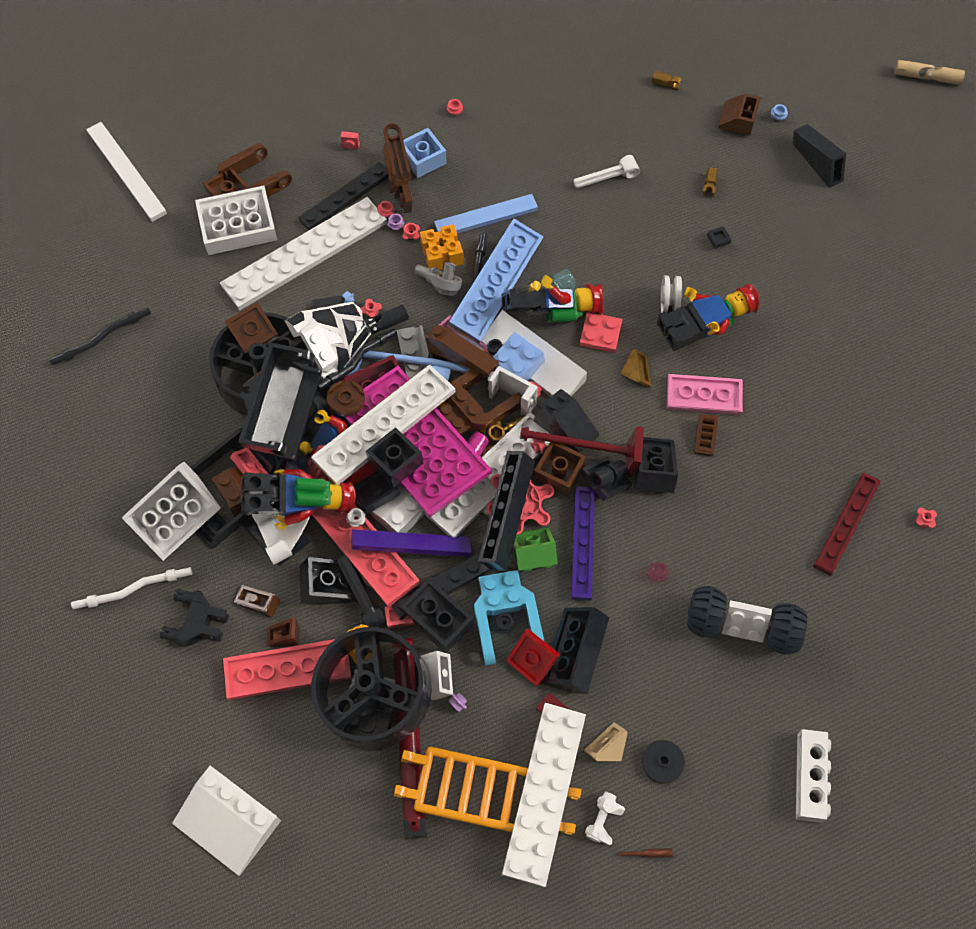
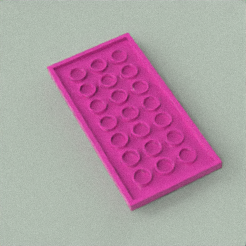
(448, 459)

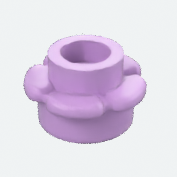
(395, 221)
(458, 701)

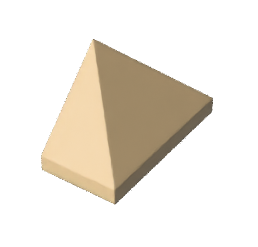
(608, 745)

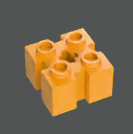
(441, 247)

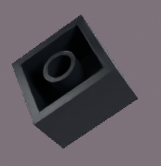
(394, 457)

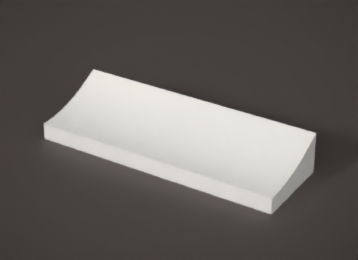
(556, 371)

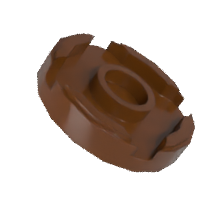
(345, 398)

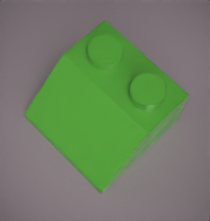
(535, 549)

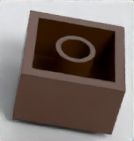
(559, 468)

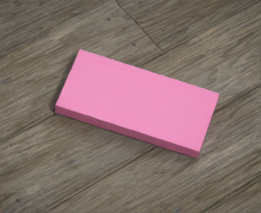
(704, 394)

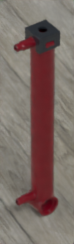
(404, 671)

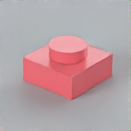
(350, 140)

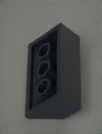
(579, 646)

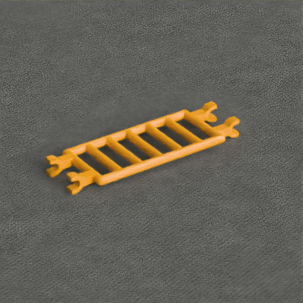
(461, 815)

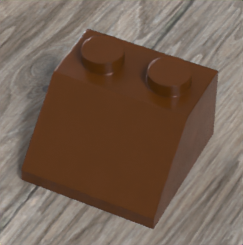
(229, 487)

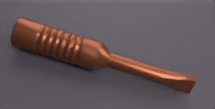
(651, 853)

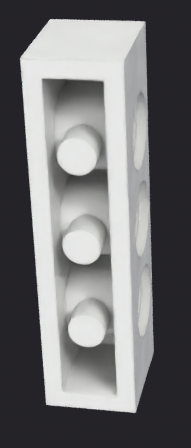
(805, 808)

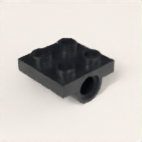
(607, 477)

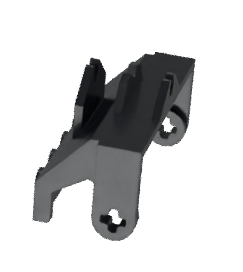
(280, 402)

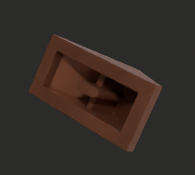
(284, 633)

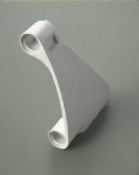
(278, 542)

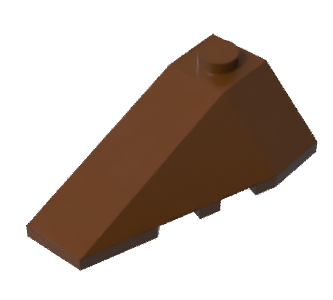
(460, 349)

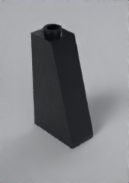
(821, 154)

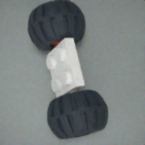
(784, 623)

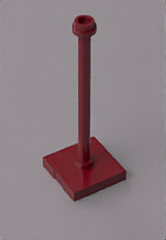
(632, 451)

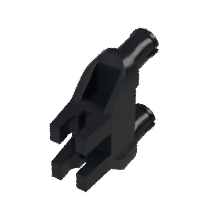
(197, 620)

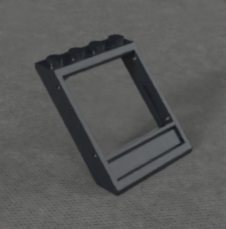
(216, 528)

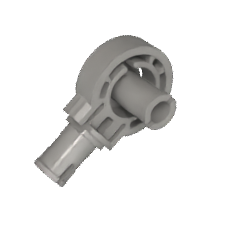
(444, 282)

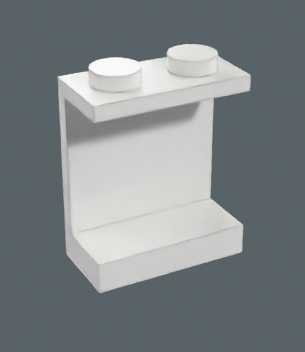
(513, 384)

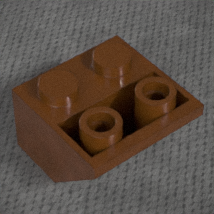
(739, 114)

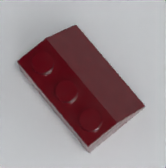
(372, 372)

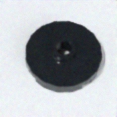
(663, 772)

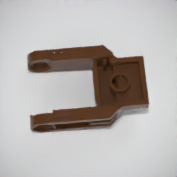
(397, 167)
(229, 180)
(464, 411)

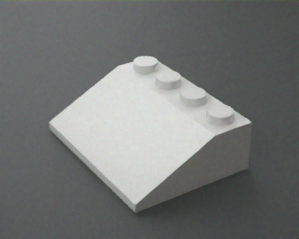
(235, 220)
(172, 511)
(399, 513)
(225, 820)

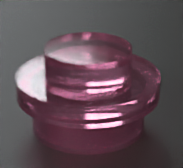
(658, 571)

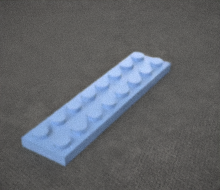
(495, 278)

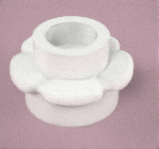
(356, 512)

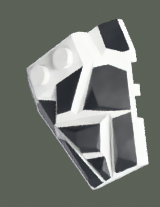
(331, 334)

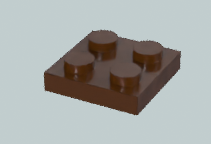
(251, 327)

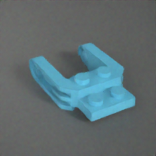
(501, 595)

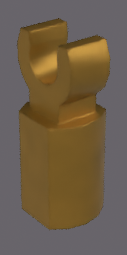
(666, 80)
(710, 181)

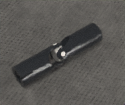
(387, 319)

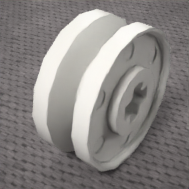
(671, 293)

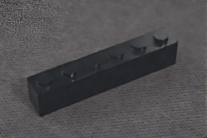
(506, 511)

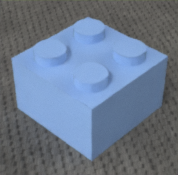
(424, 152)
(519, 357)

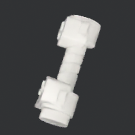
(606, 805)

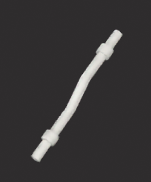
(93, 600)

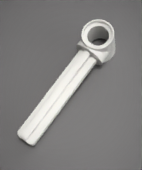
(626, 167)

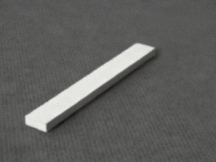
(126, 172)

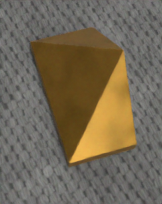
(637, 368)

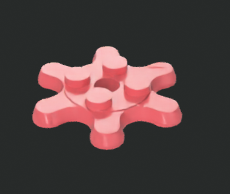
(532, 507)

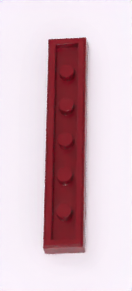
(846, 524)

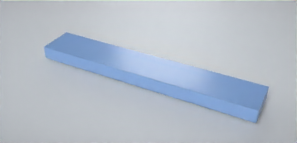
(490, 214)

